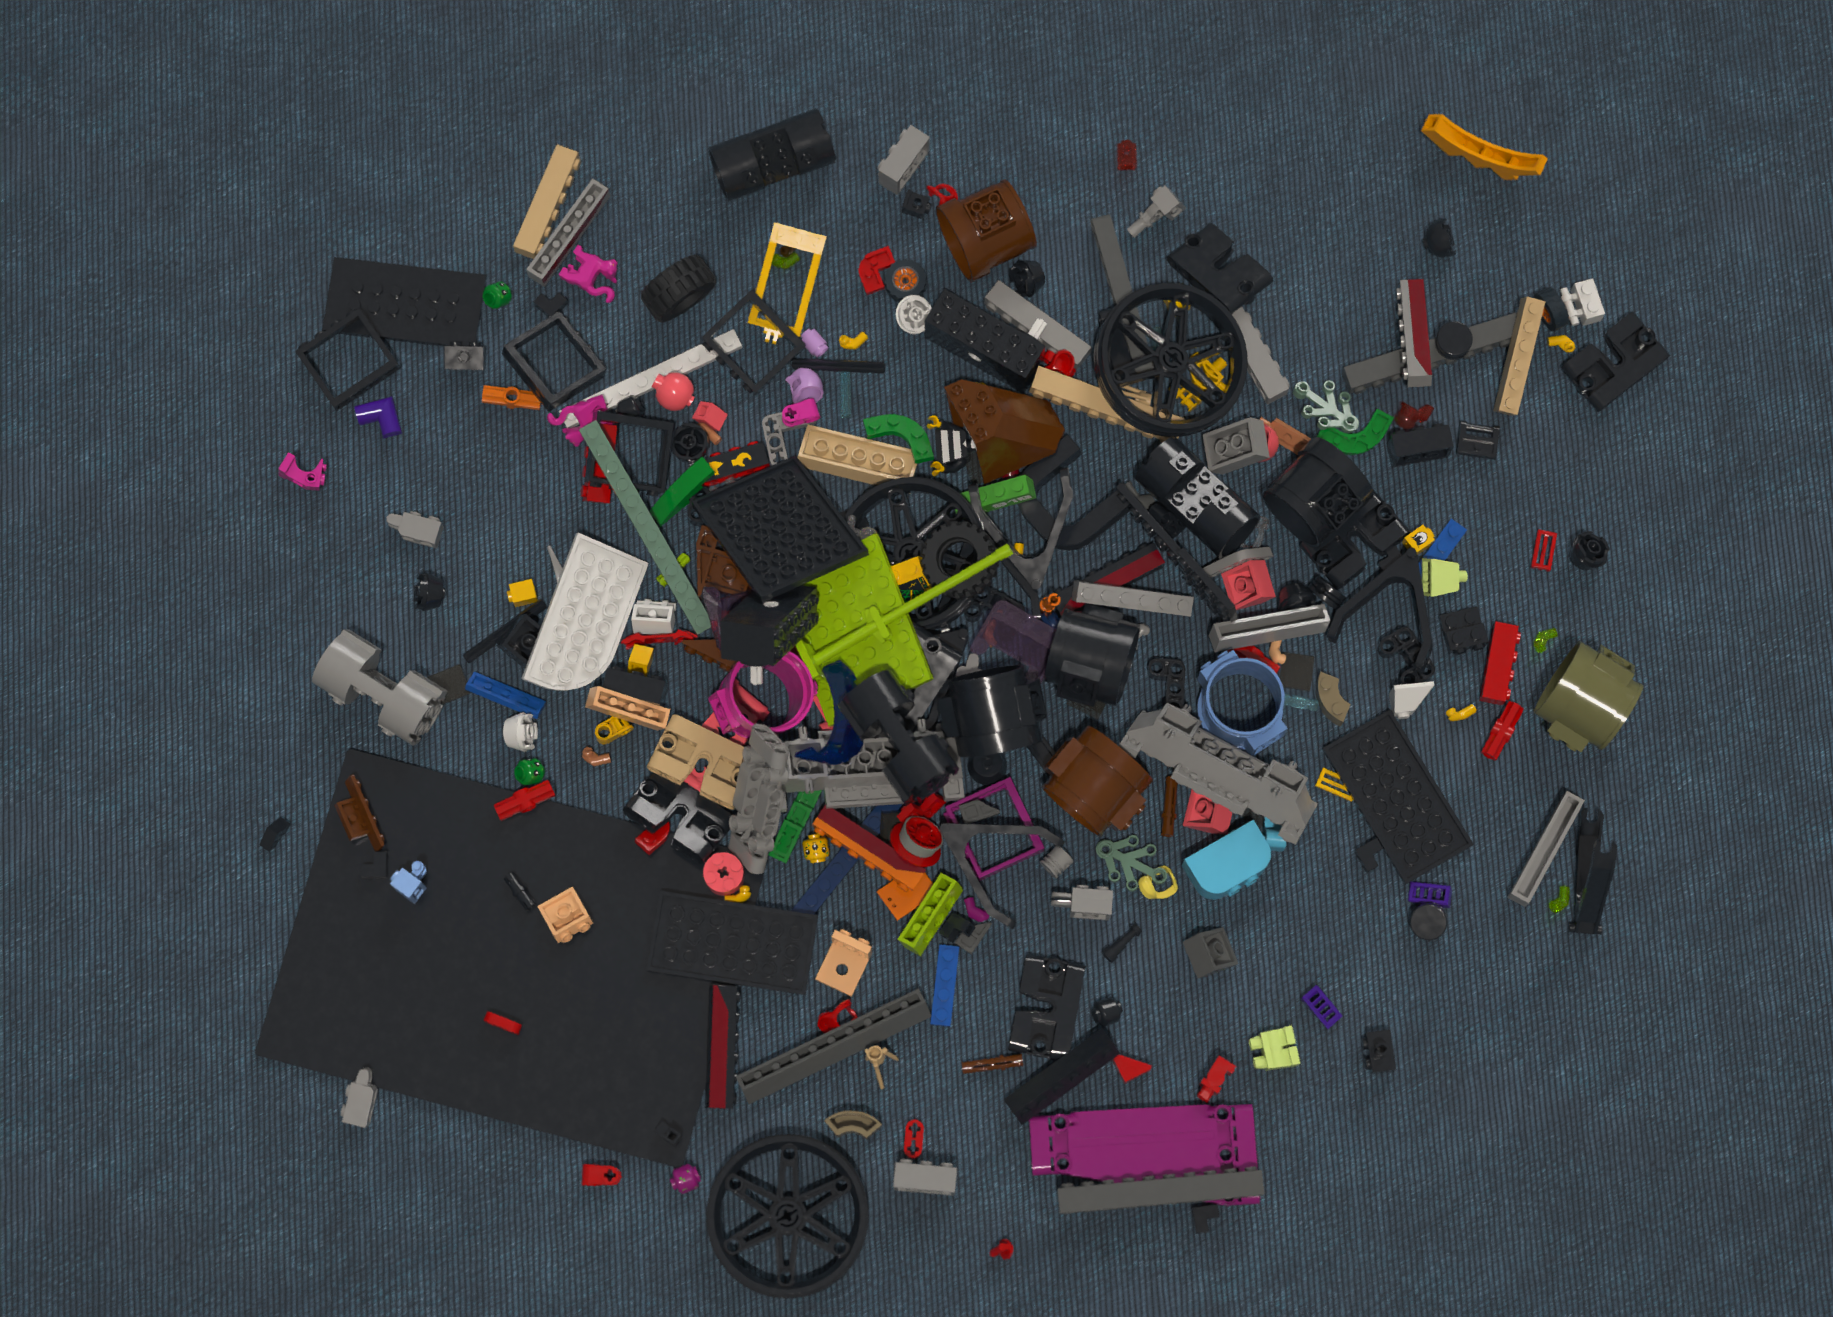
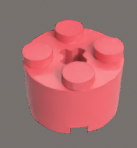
(728, 884)

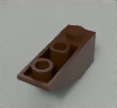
(709, 653)

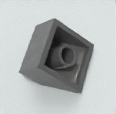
(1210, 952)

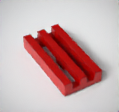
(1540, 566)

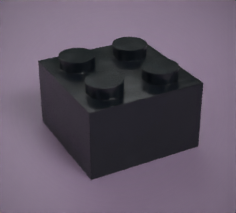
(520, 639)

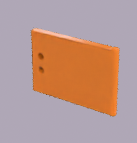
(904, 902)

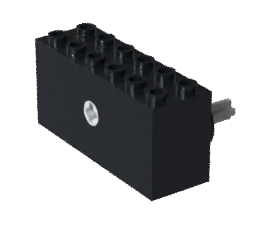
(986, 341)
(767, 631)

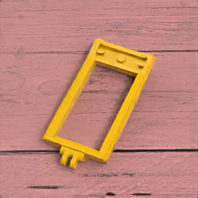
(796, 239)

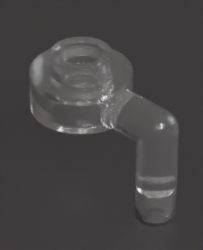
(863, 533)

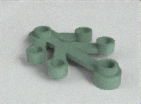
(1327, 408)
(1128, 860)

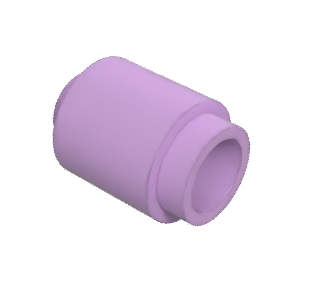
(814, 342)

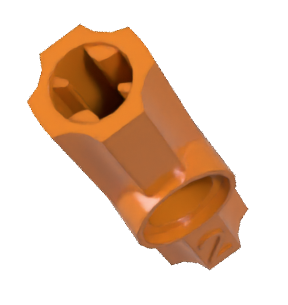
(499, 396)

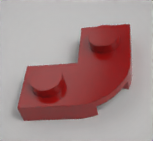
(870, 268)
(926, 809)
(650, 842)

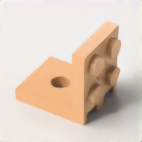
(847, 952)

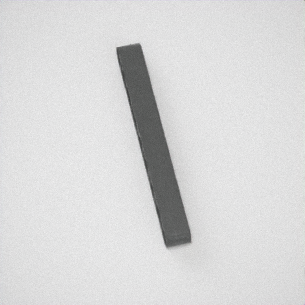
(1117, 278)

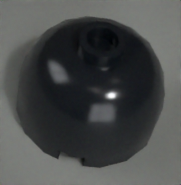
(1439, 239)
(689, 442)

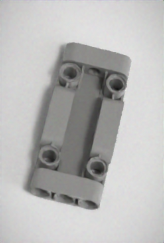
(758, 798)

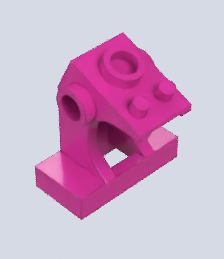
(290, 471)

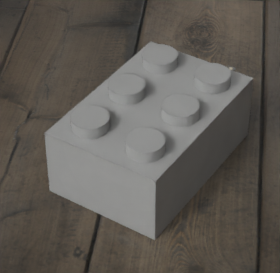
(903, 159)
(1236, 446)
(925, 1177)

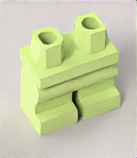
(1272, 1049)

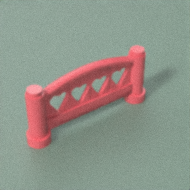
(747, 705)

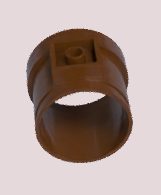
(986, 229)
(1096, 782)

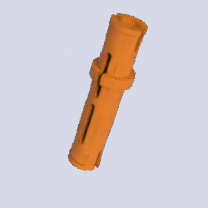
(1049, 603)

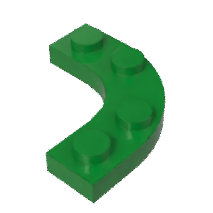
(902, 427)
(1363, 441)

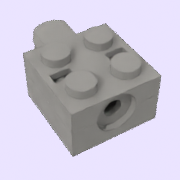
(1086, 902)

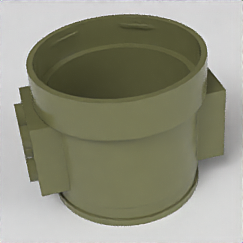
(1589, 697)

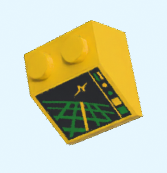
(910, 578)

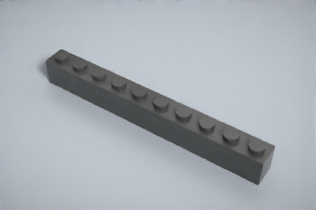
(1389, 366)
(833, 1046)
(1160, 1191)

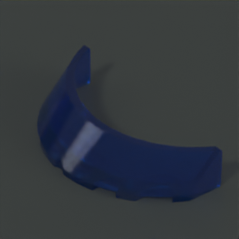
(843, 741)

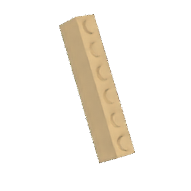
(547, 201)
(1519, 356)

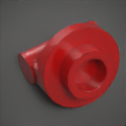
(1004, 1249)

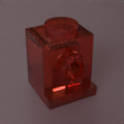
(1126, 161)

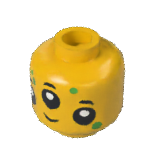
(815, 848)

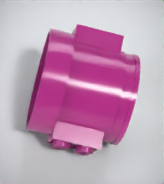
(800, 689)

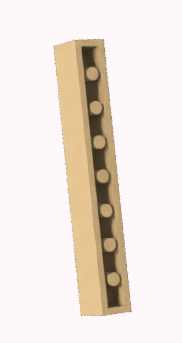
(1085, 398)

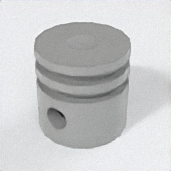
(1056, 861)

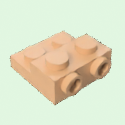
(565, 915)

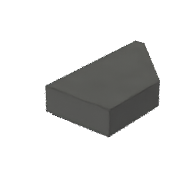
(976, 811)
(970, 944)

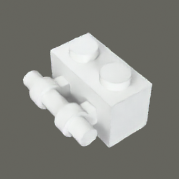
(1586, 301)
(653, 617)

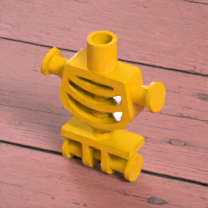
(1212, 371)

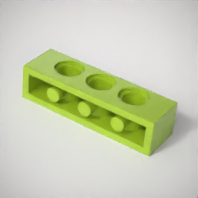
(930, 914)

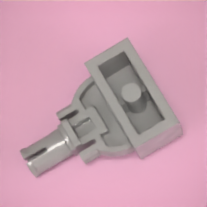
(1164, 203)

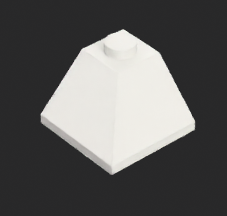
(1408, 697)

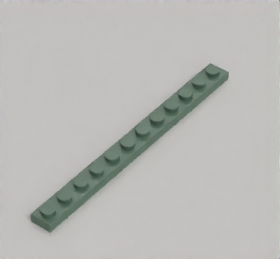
(645, 527)

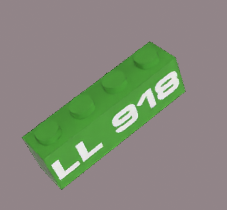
(1004, 493)

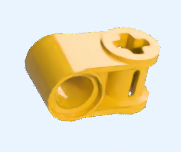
(614, 727)

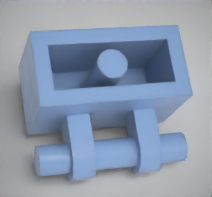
(410, 883)

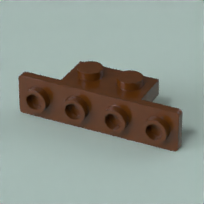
(357, 816)

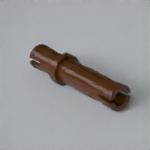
(1169, 808)
(1016, 1061)

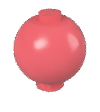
(673, 391)

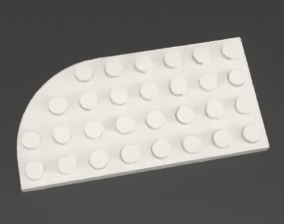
(585, 616)

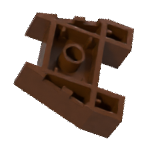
(716, 567)

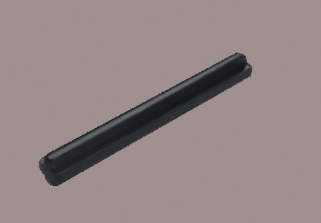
(839, 365)
(496, 636)

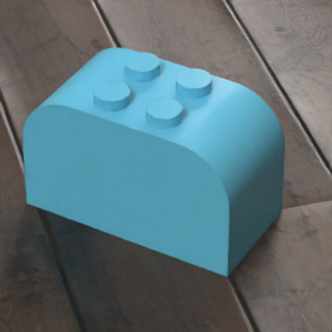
(1229, 863)

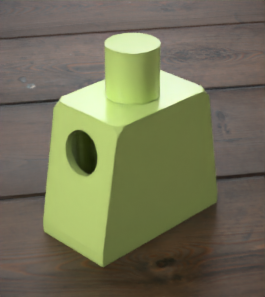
(1441, 577)

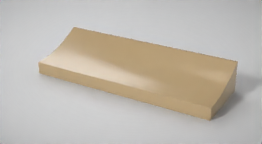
(854, 457)

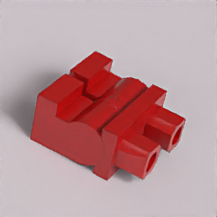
(1215, 1078)

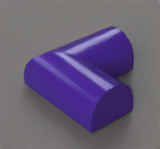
(382, 411)

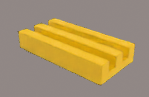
(1321, 778)

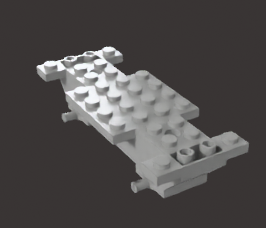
(1222, 770)
(861, 778)

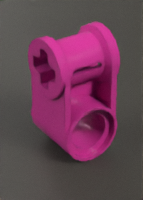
(803, 412)

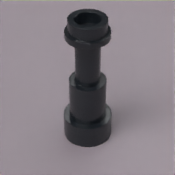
(1111, 953)

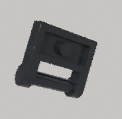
(1475, 445)

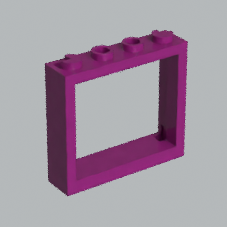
(1016, 801)

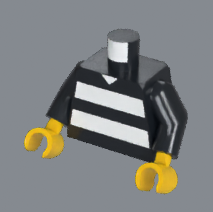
(952, 447)

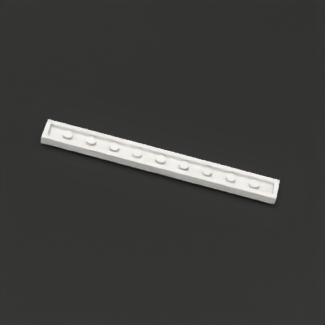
(642, 382)

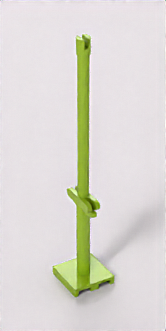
(877, 623)

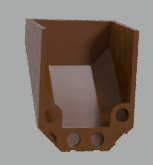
(1004, 425)

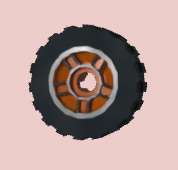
(906, 270)
(1554, 313)

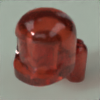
(1408, 416)

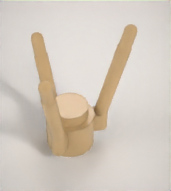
(1140, 396)
(876, 1057)

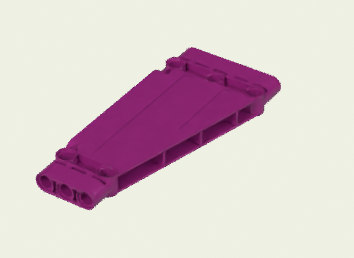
(1146, 1143)

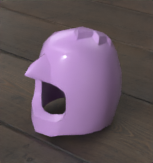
(805, 385)

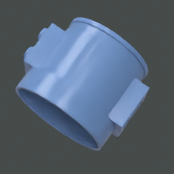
(1231, 664)

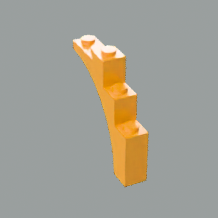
(1480, 153)

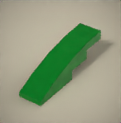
(681, 491)
(794, 825)

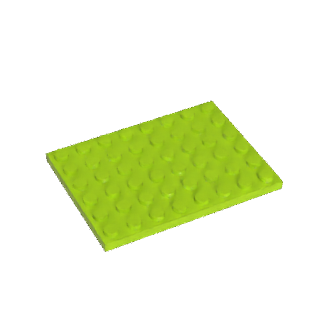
(841, 610)

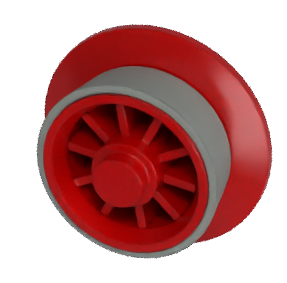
(917, 841)

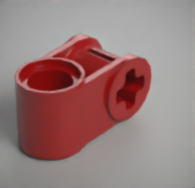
(597, 1175)

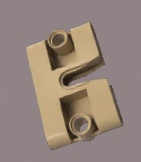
(691, 744)

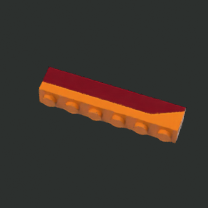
(868, 848)

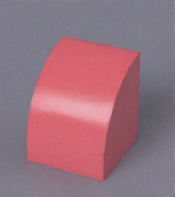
(710, 415)

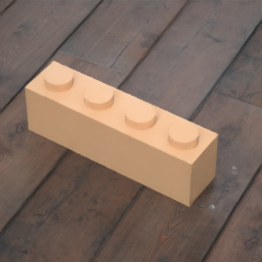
(627, 708)

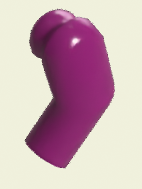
(974, 912)

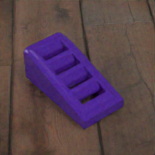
(1439, 888)
(1311, 1006)

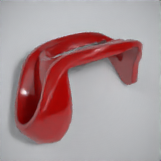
(935, 191)
(1063, 362)
(828, 1020)

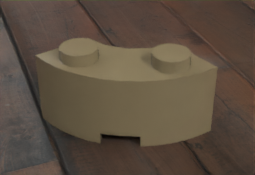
(1330, 700)
(853, 1122)

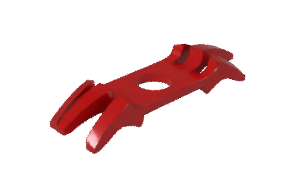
(676, 637)

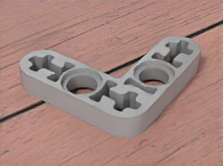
(778, 427)
(1236, 559)

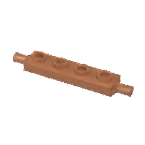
(1287, 435)

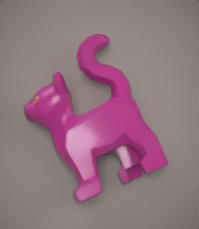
(588, 271)
(583, 412)

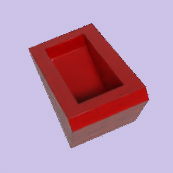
(1129, 1068)

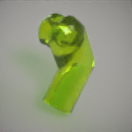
(785, 263)
(1542, 638)
(1562, 901)

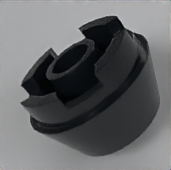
(1027, 277)
(1589, 551)
(428, 592)
(1296, 596)
(987, 768)

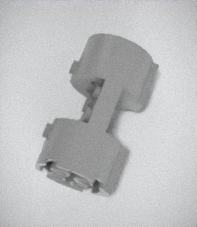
(350, 670)

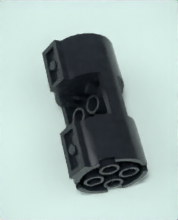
(772, 154)
(1197, 497)
(878, 708)

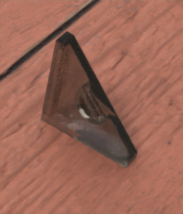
(887, 822)

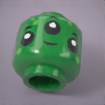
(497, 295)
(529, 771)

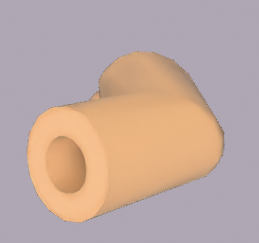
(1275, 653)

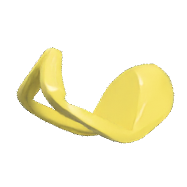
(1147, 888)

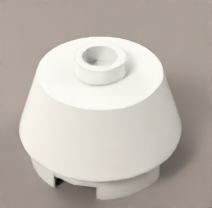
(912, 313)
(520, 732)

